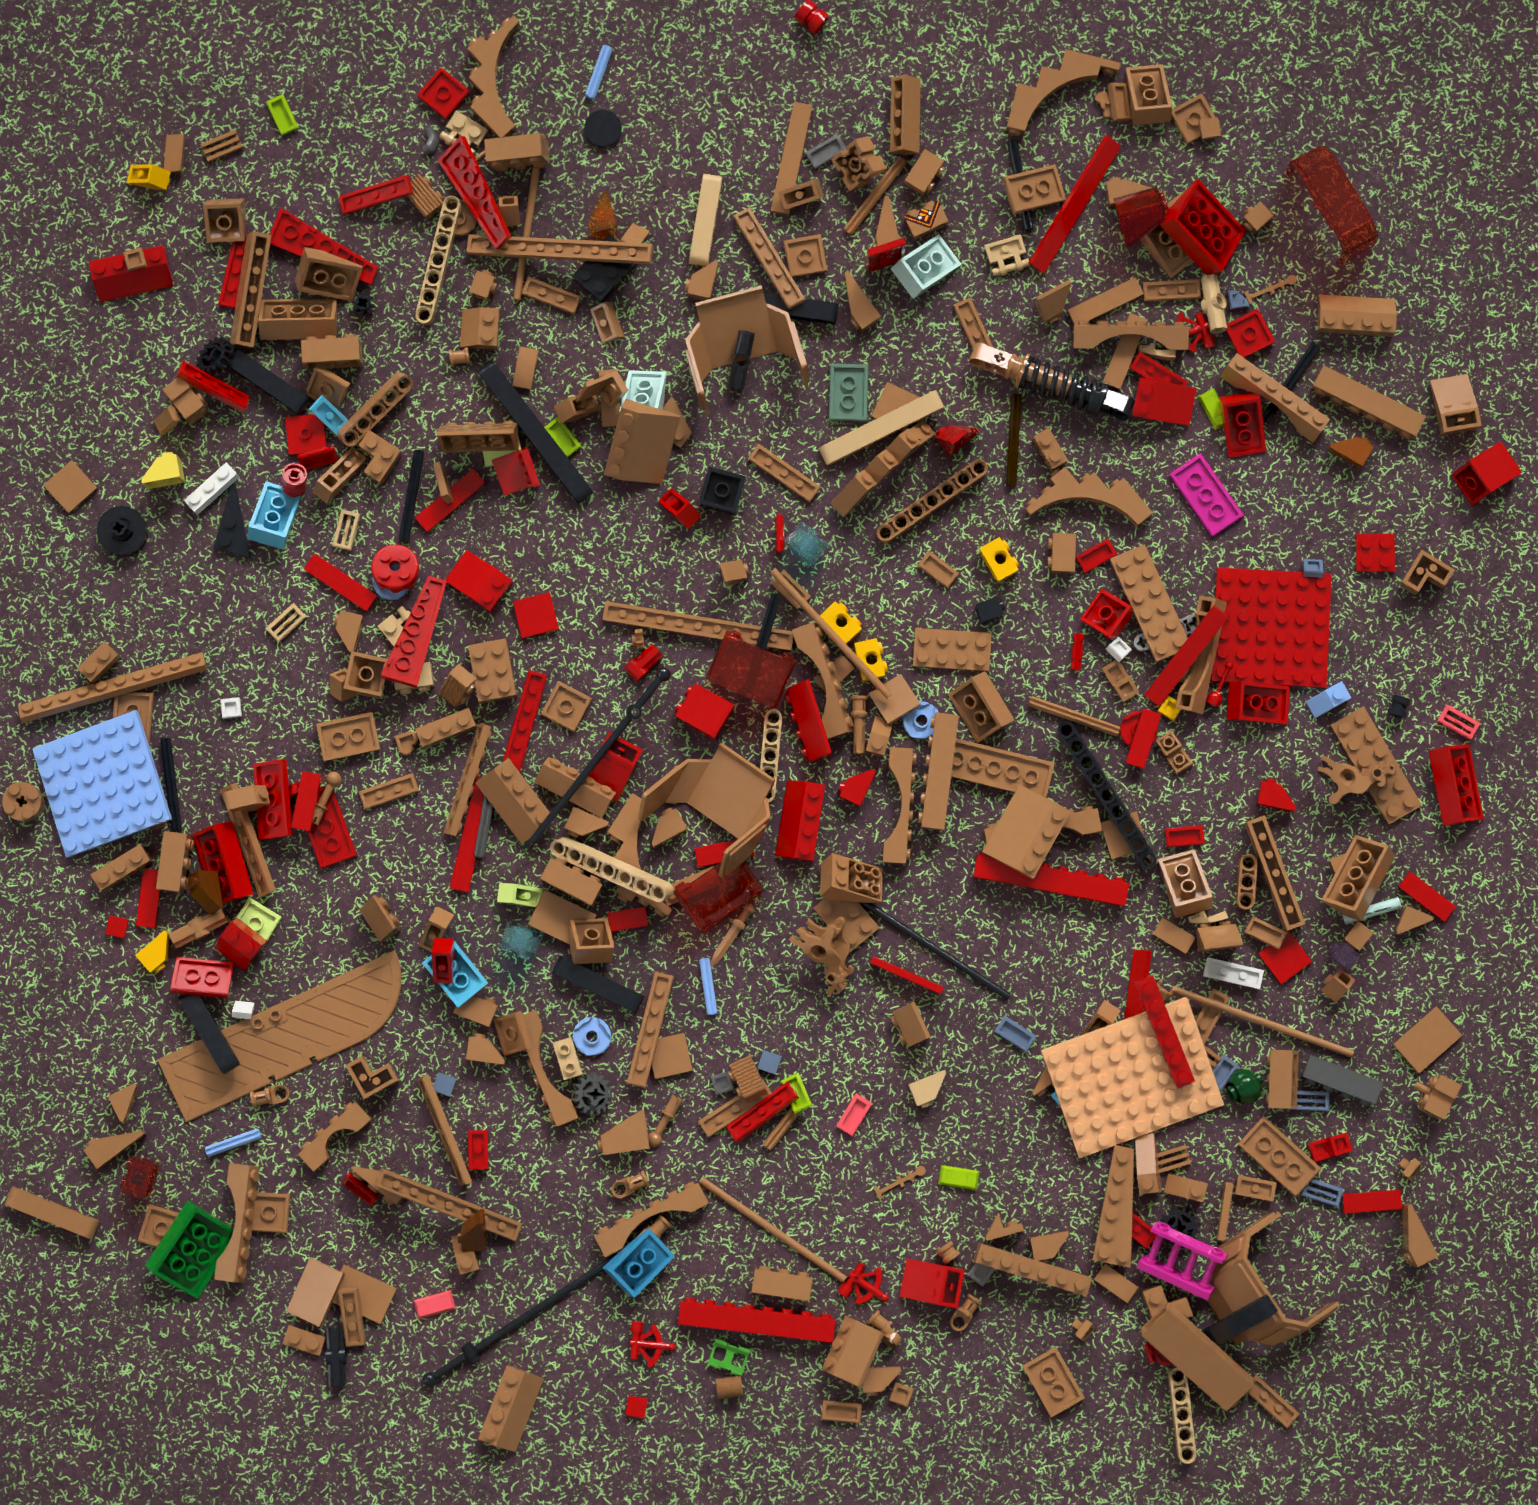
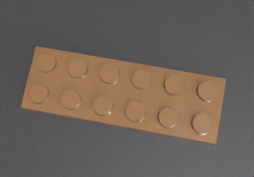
(1149, 602)
(1366, 746)
(1000, 768)

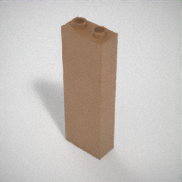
(1197, 1357)

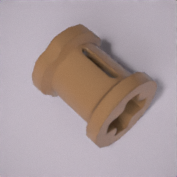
(459, 356)

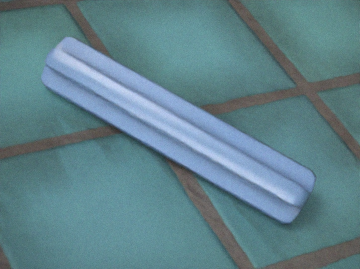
(598, 72)
(708, 986)
(233, 1142)

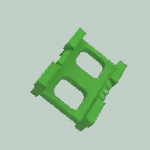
(730, 1351)

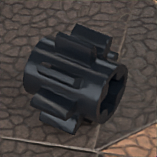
(365, 299)

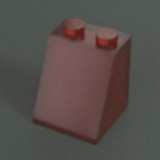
(1140, 213)

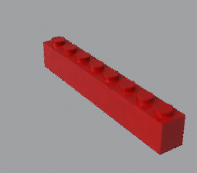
(1056, 881)
(756, 1321)

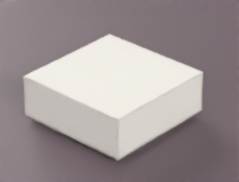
(1118, 649)
(231, 708)
(243, 1010)

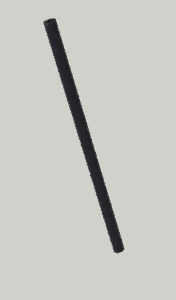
(937, 950)

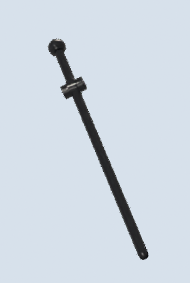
(662, 675)
(471, 1352)

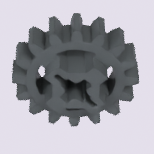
(591, 1103)

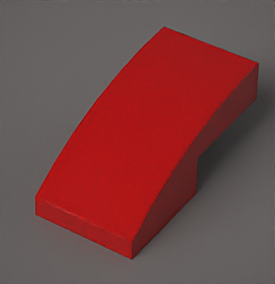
(1329, 1147)

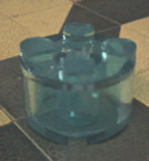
(806, 544)
(521, 940)

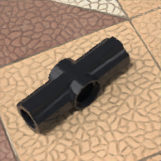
(743, 347)
(336, 1356)

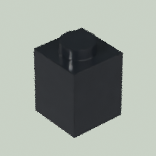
(990, 610)

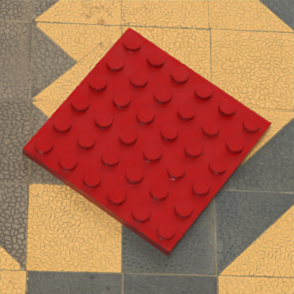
(1273, 627)

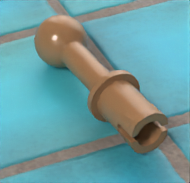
(333, 780)
(669, 1112)

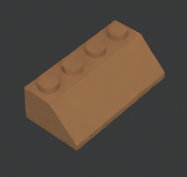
(1356, 315)
(297, 318)
(513, 800)
(1358, 877)
(511, 1408)

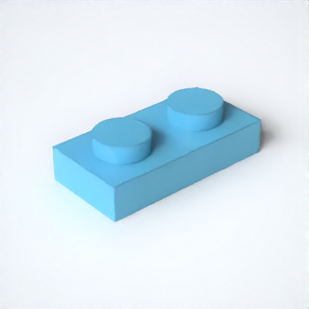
(328, 414)

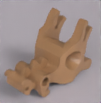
(1352, 780)
(828, 947)

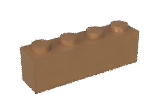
(905, 115)
(589, 796)

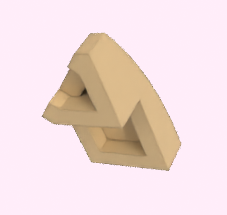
(1150, 350)
(1201, 918)

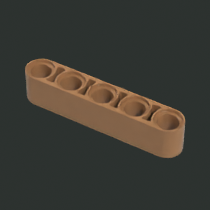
(384, 407)
(52, 1212)

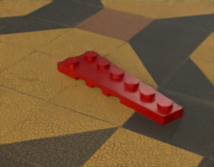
(470, 183)
(293, 235)
(412, 645)

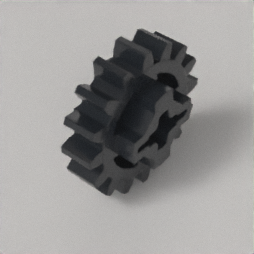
(214, 356)
(1178, 1218)

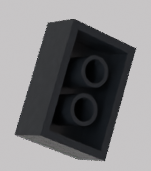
(601, 278)

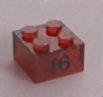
(139, 1177)

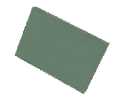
(848, 392)

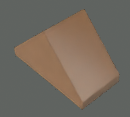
(1410, 919)
(123, 1101)

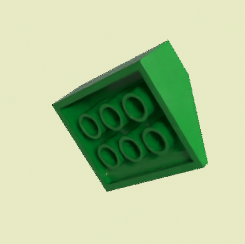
(190, 1249)

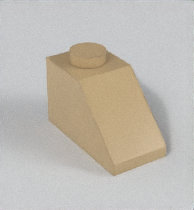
(926, 1089)

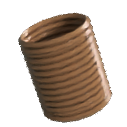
(729, 1387)

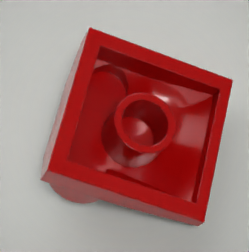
(1107, 614)

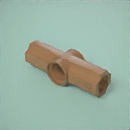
(198, 928)

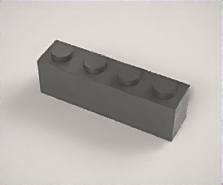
(1341, 1079)

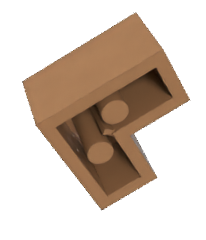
(384, 456)
(1425, 568)
(371, 1082)
(1156, 1300)

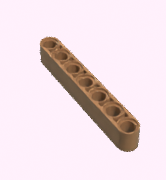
(936, 493)

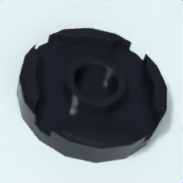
(603, 128)

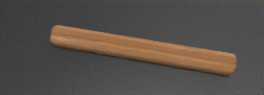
(875, 195)
(1074, 716)

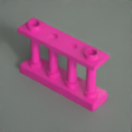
(1168, 1273)

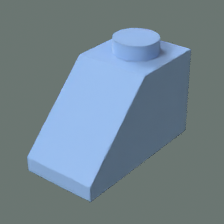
(1328, 699)

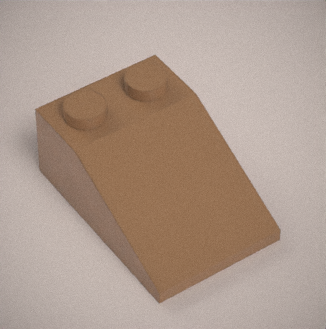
(1148, 95)
(327, 275)
(1185, 883)
(1218, 937)
(1416, 1242)

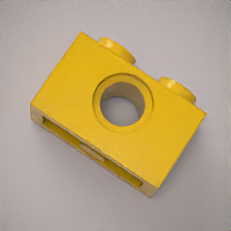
(999, 571)
(838, 611)
(871, 647)

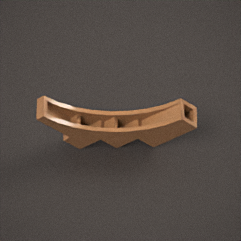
(487, 54)
(881, 466)
(1065, 488)
(626, 830)

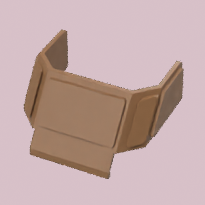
(715, 336)
(725, 791)
(1239, 1285)

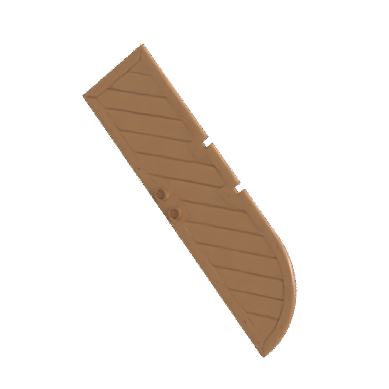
(287, 1037)

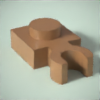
(638, 639)

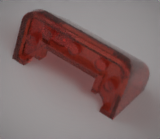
(751, 670)
(715, 898)

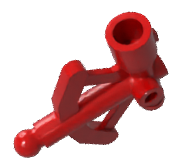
(1201, 328)
(856, 1279)
(638, 1342)

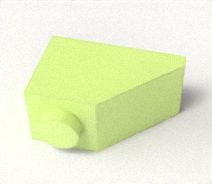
(519, 894)

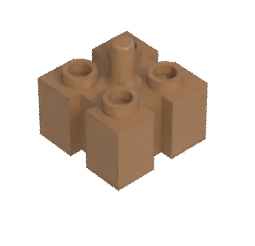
(858, 163)
(187, 400)
(1438, 1096)

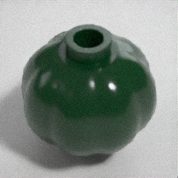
(1244, 1086)

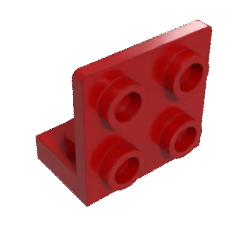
(515, 471)

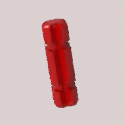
(1077, 651)

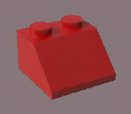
(240, 943)

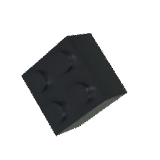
(722, 491)

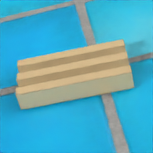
(335, 542)
(291, 628)

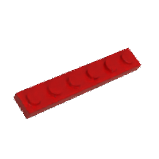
(1164, 1031)

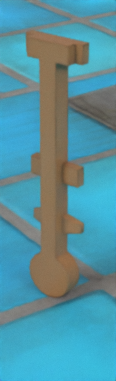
(1291, 280)
(920, 1170)

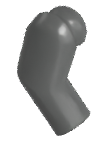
(432, 142)

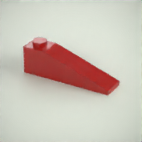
(954, 438)

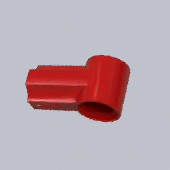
(640, 665)

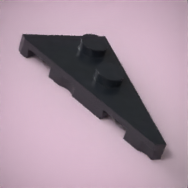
(231, 532)

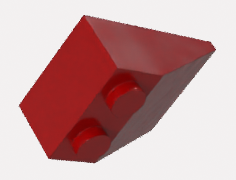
(1164, 401)
(1245, 428)
(479, 581)
(1258, 702)

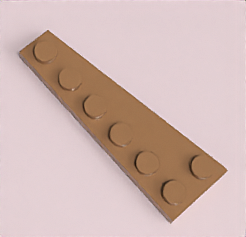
(1115, 1223)

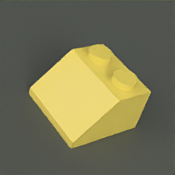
(164, 472)

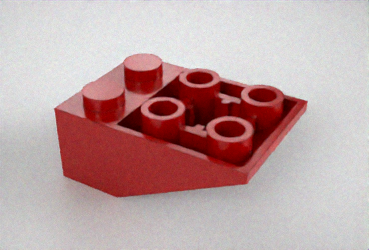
(617, 766)
(932, 1283)

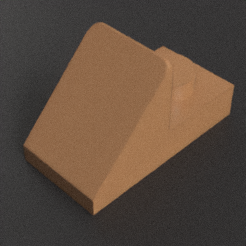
(996, 1229)

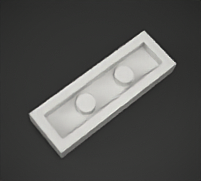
(211, 488)
(1233, 973)

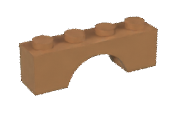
(316, 1152)

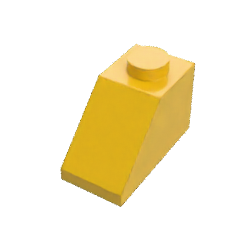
(149, 176)
(155, 953)

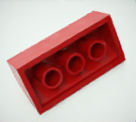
(115, 281)
(809, 721)
(1456, 784)
(800, 820)
(220, 852)

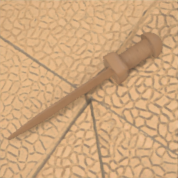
(732, 933)

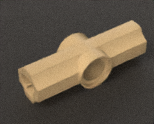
(1213, 303)

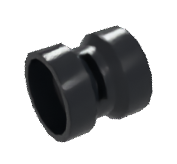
(1398, 706)

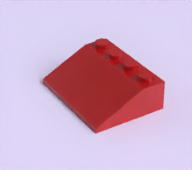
(1203, 228)

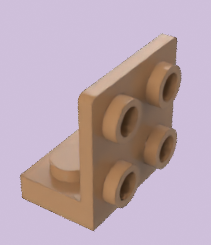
(608, 384)

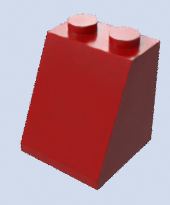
(1486, 473)
(704, 711)

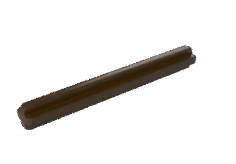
(1013, 443)

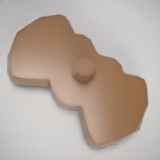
(1103, 99)

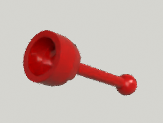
(1215, 697)

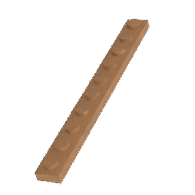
(563, 249)
(691, 624)
(112, 687)

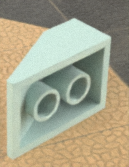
(925, 266)
(646, 388)

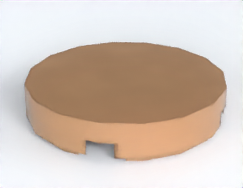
(466, 220)

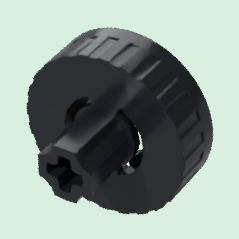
(109, 525)

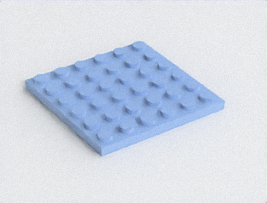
(102, 784)

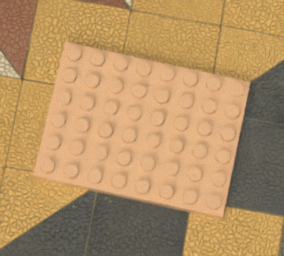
(1119, 1084)

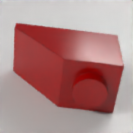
(680, 508)
(856, 787)
(1274, 796)
(443, 960)

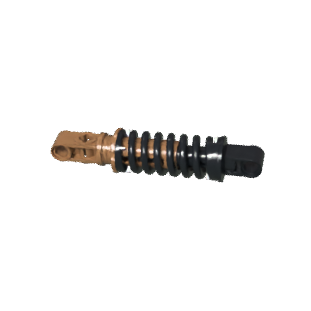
(1030, 373)

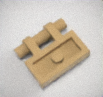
(464, 126)
(1004, 250)
(392, 627)

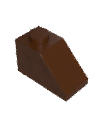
(205, 889)
(473, 1233)

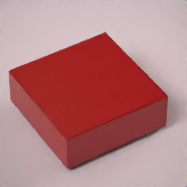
(117, 926)
(636, 1406)

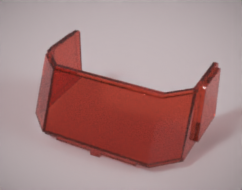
(1336, 201)

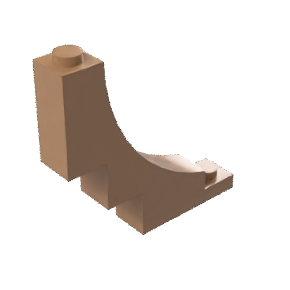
(1074, 68)

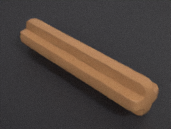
(780, 1129)

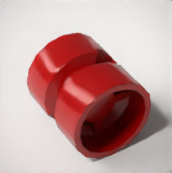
(811, 16)
(294, 480)

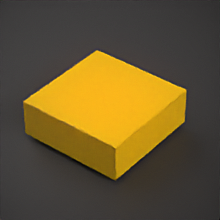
(1168, 708)

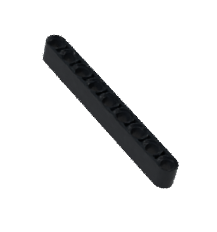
(535, 432)
(1116, 799)

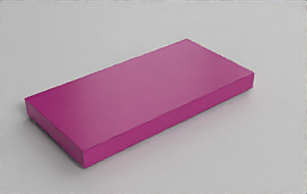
(1206, 495)

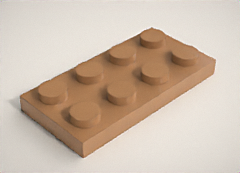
(952, 649)

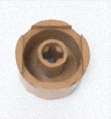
(23, 791)

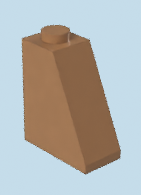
(626, 1136)

